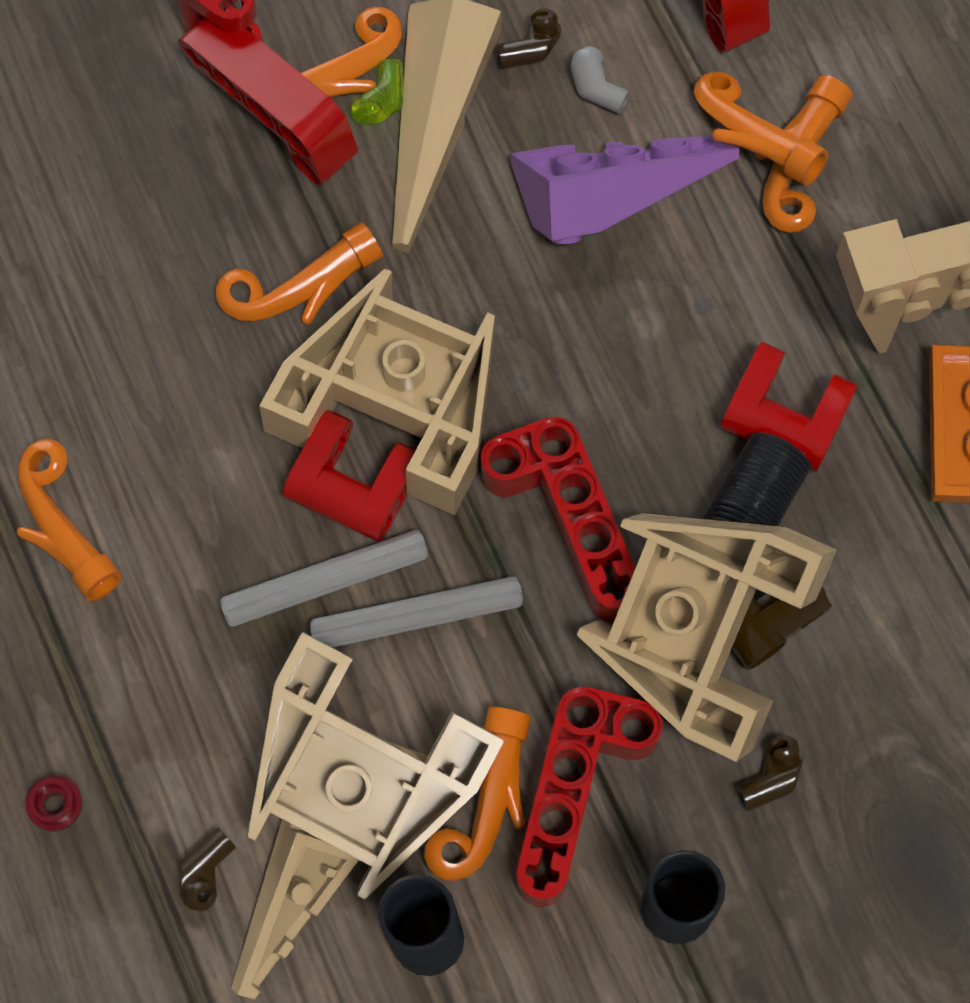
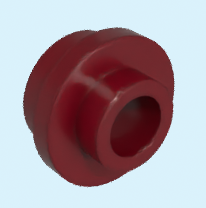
(42, 792)

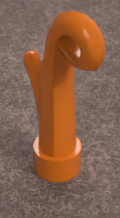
(340, 74)
(824, 103)
(800, 158)
(314, 282)
(59, 537)
(496, 792)

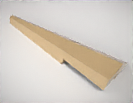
(443, 65)
(295, 887)

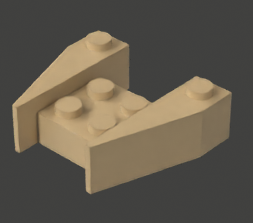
(904, 276)
(400, 372)
(687, 614)
(353, 783)

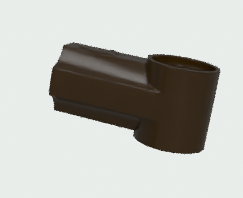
(770, 624)

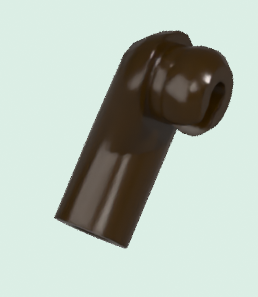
(535, 45)
(778, 777)
(198, 871)

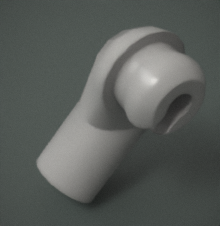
(591, 80)

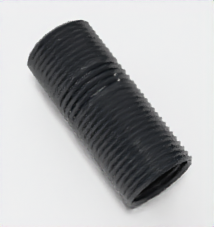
(761, 482)
(697, 869)
(411, 895)

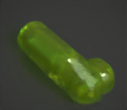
(384, 98)

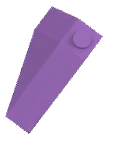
(590, 192)

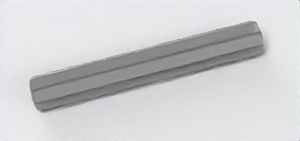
(324, 578)
(418, 612)

